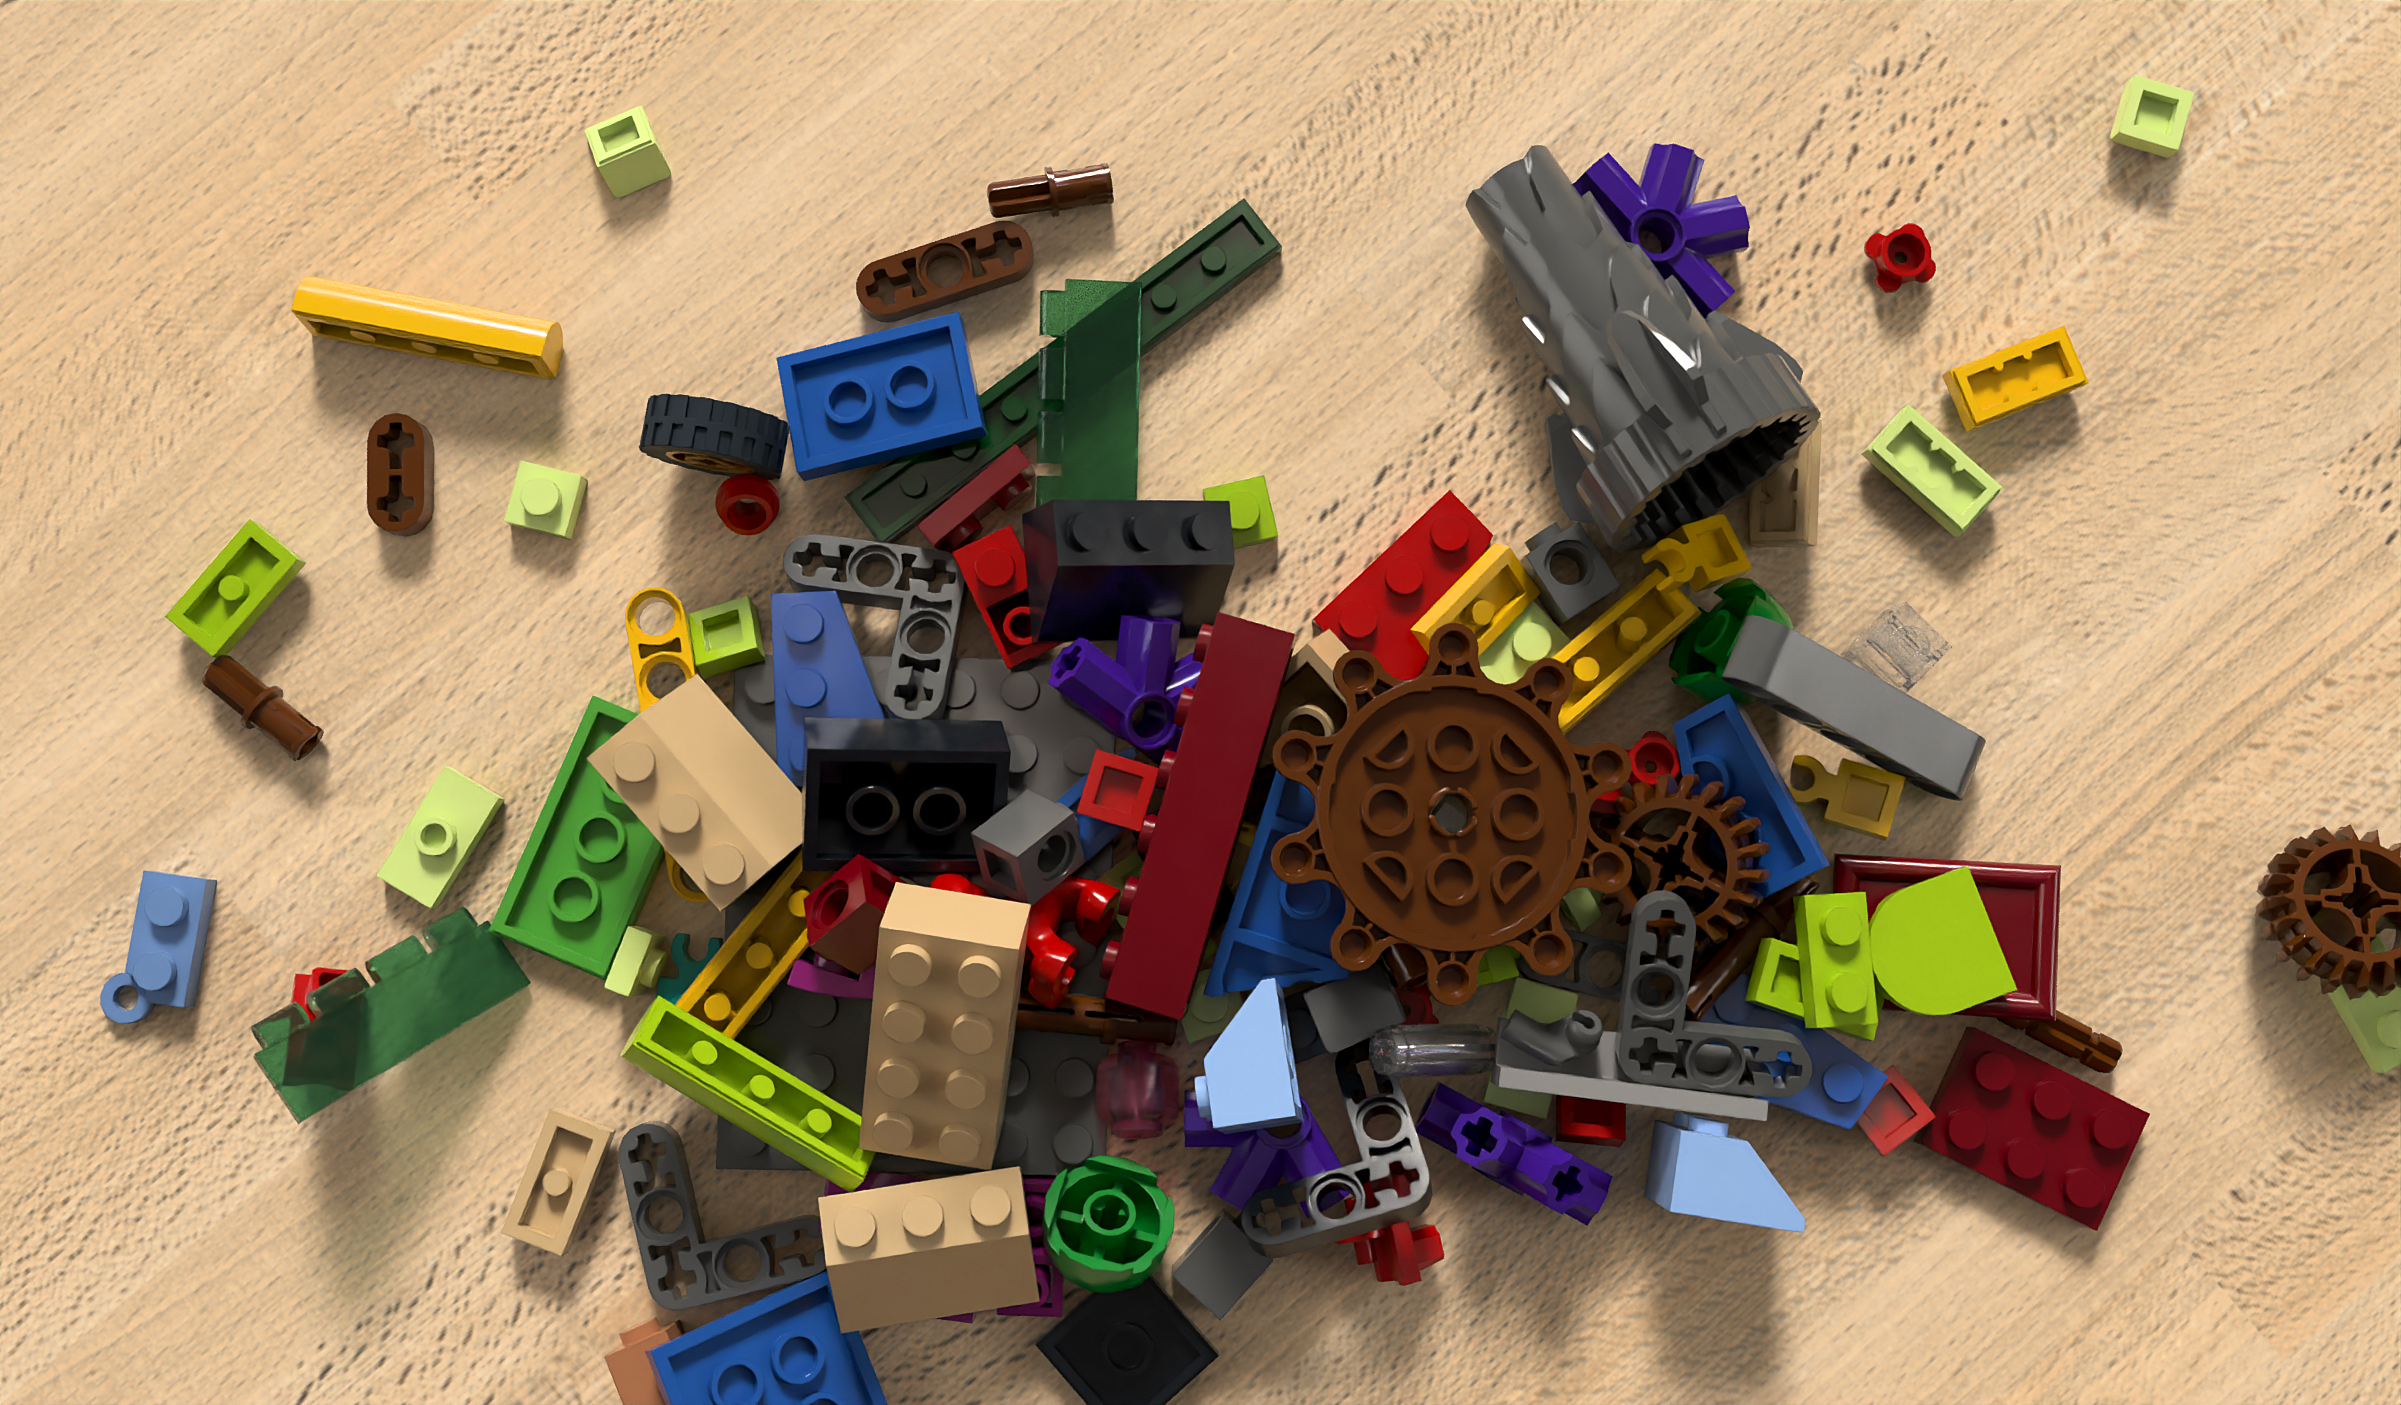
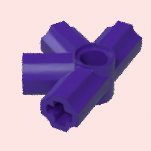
(1664, 207)
(1140, 674)
(1513, 1154)
(1263, 1158)

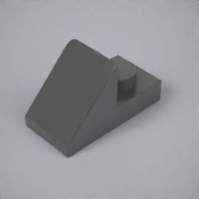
(1342, 1012)

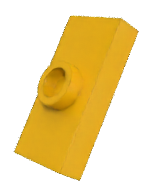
(2015, 379)

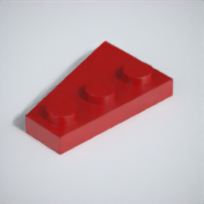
(1404, 585)

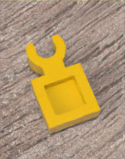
(1700, 553)
(1856, 797)

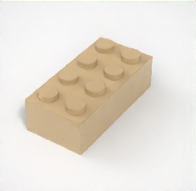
(943, 1025)

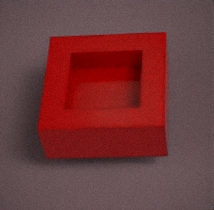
(1118, 790)
(1893, 1113)
(1590, 1121)

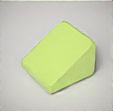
(627, 152)

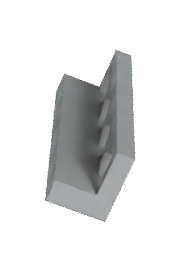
(1602, 1078)

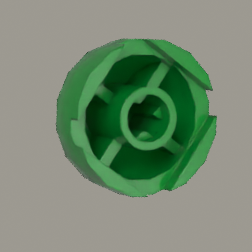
(1706, 645)
(1107, 1224)

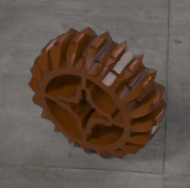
(1694, 839)
(2318, 927)

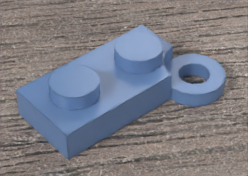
(164, 945)

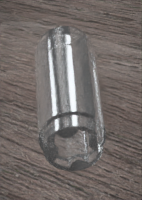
(1432, 1050)

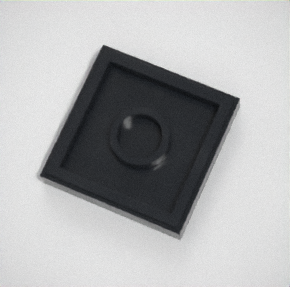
(1127, 1347)

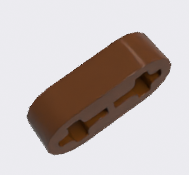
(384, 474)

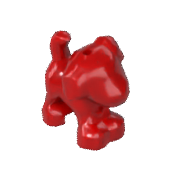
(1076, 899)

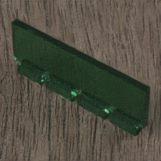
(1098, 389)
(375, 1028)

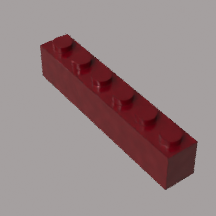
(1199, 816)

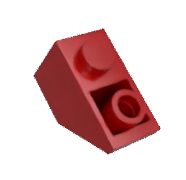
(998, 582)

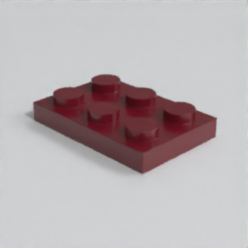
(2032, 1128)

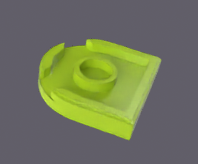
(1937, 947)

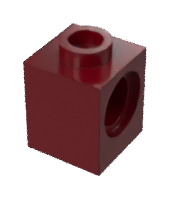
(847, 913)

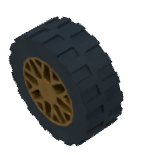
(714, 436)

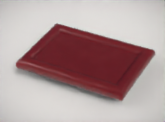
(2019, 904)

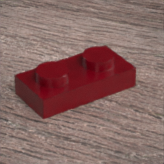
(959, 518)

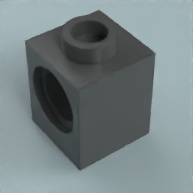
(1594, 580)
(1028, 847)
(1220, 1264)

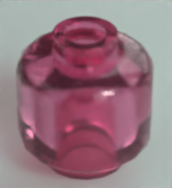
(1136, 1091)

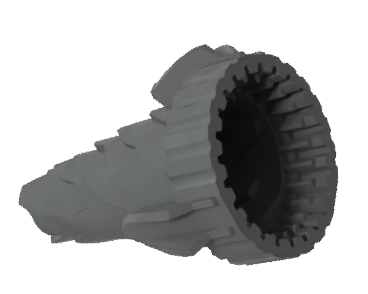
(1656, 401)

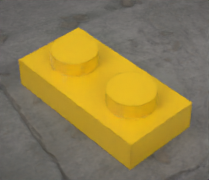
(1482, 599)

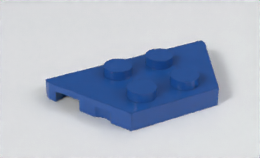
(1277, 925)

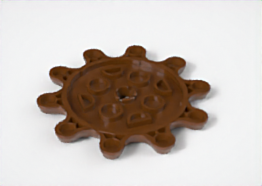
(1523, 801)

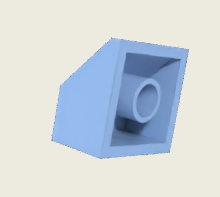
(1252, 1068)
(1715, 1175)

